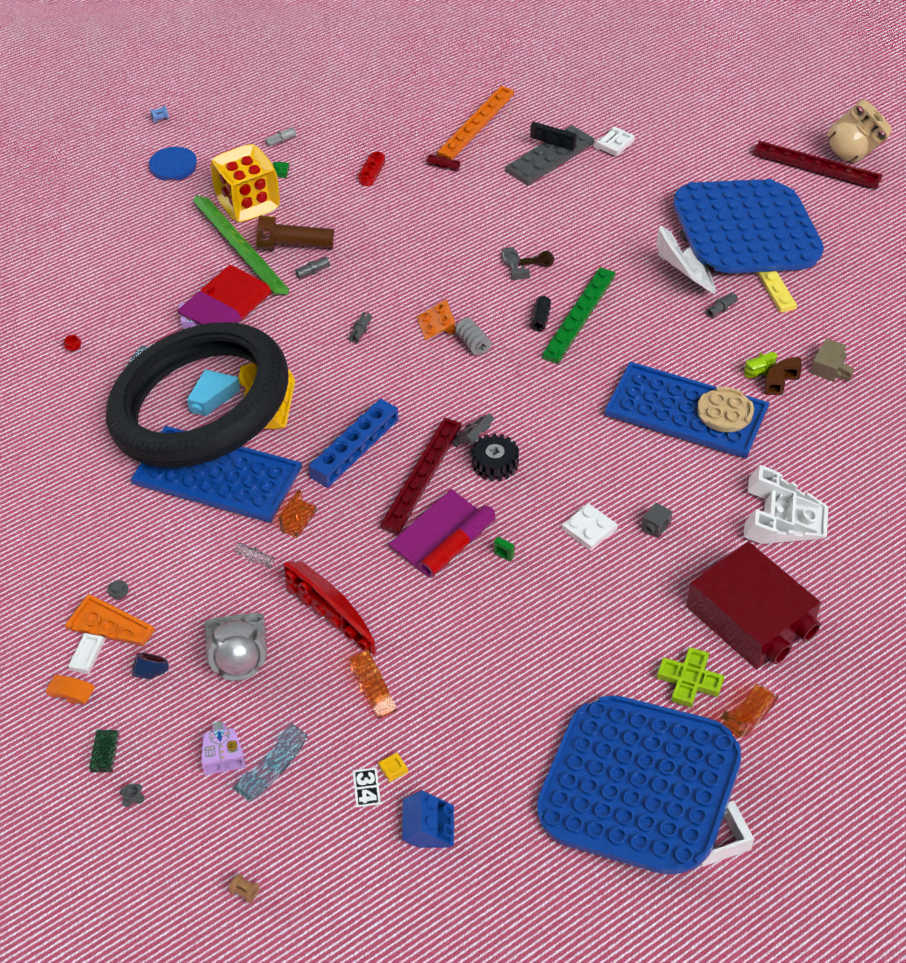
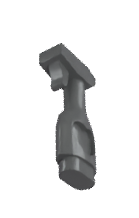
(511, 258)

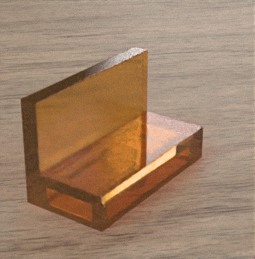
(296, 515)

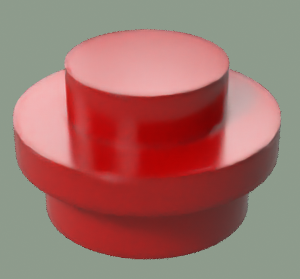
(71, 343)

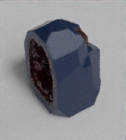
(149, 665)

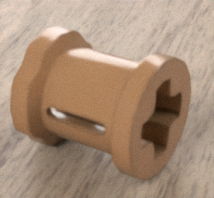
(244, 888)

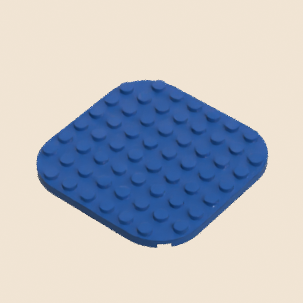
(747, 226)
(640, 784)

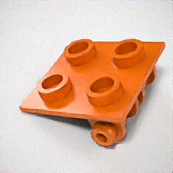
(437, 320)

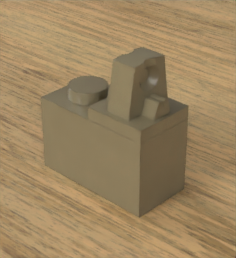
(830, 362)

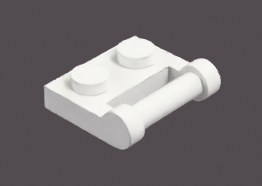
(619, 142)

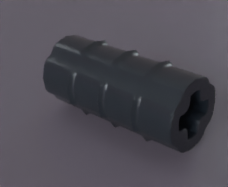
(540, 314)

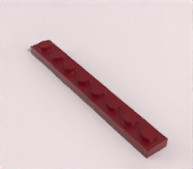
(818, 164)
(420, 476)

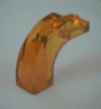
(750, 712)

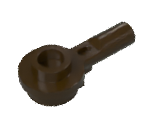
(544, 259)

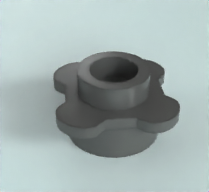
(129, 790)

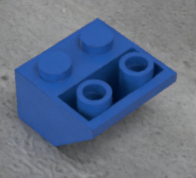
(427, 821)

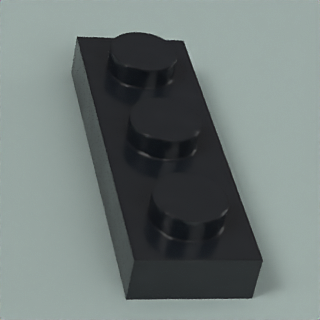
(553, 135)

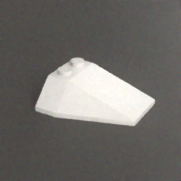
(685, 261)

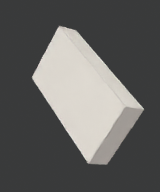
(86, 653)

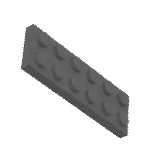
(546, 158)

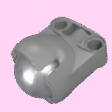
(236, 645)

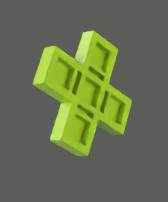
(690, 677)

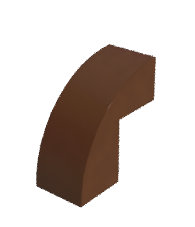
(783, 370)

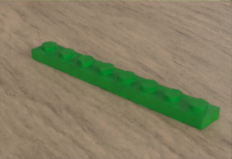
(578, 316)

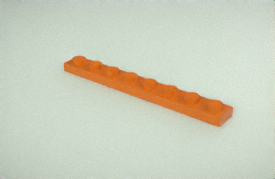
(476, 123)

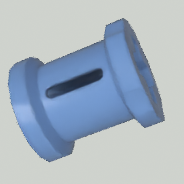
(159, 114)

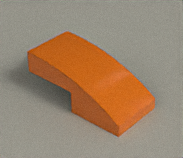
(72, 689)

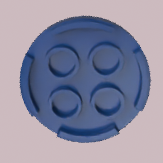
(173, 163)

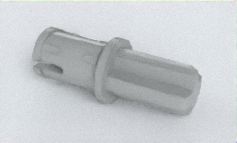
(281, 136)

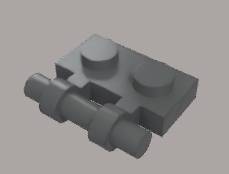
(473, 429)

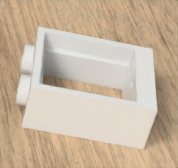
(741, 832)

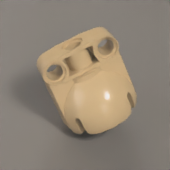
(858, 132)

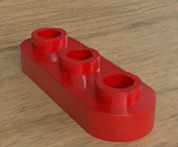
(371, 168)

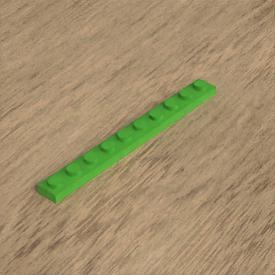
(241, 245)

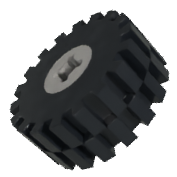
(495, 457)

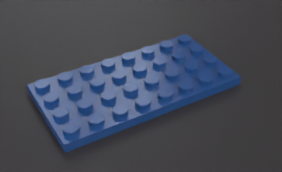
(670, 407)
(239, 482)

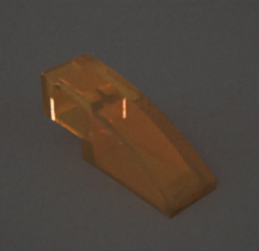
(372, 684)

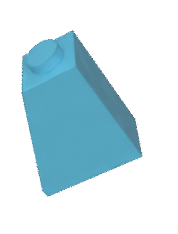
(212, 391)

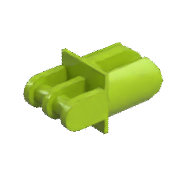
(760, 365)

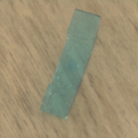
(273, 765)

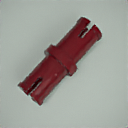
(443, 162)

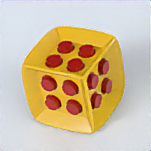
(245, 182)

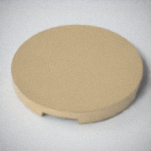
(725, 409)

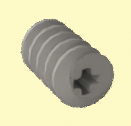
(473, 336)

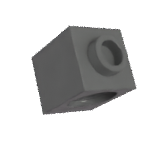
(656, 520)

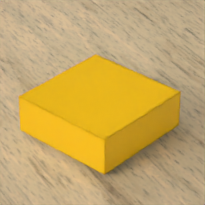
(393, 767)

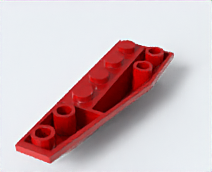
(327, 603)

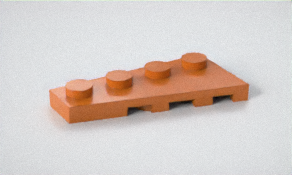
(105, 620)

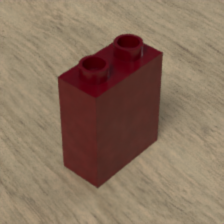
(754, 606)

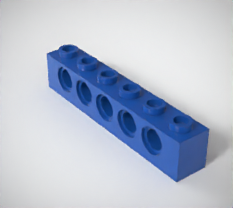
(353, 443)

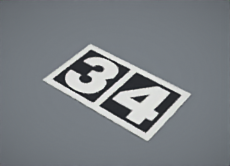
(366, 787)

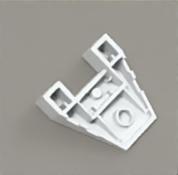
(787, 511)

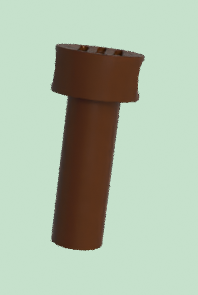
(291, 235)

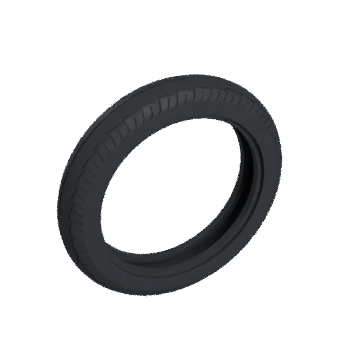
(217, 437)

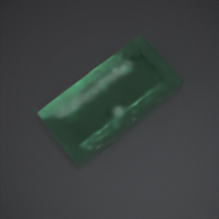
(104, 751)

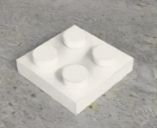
(589, 526)

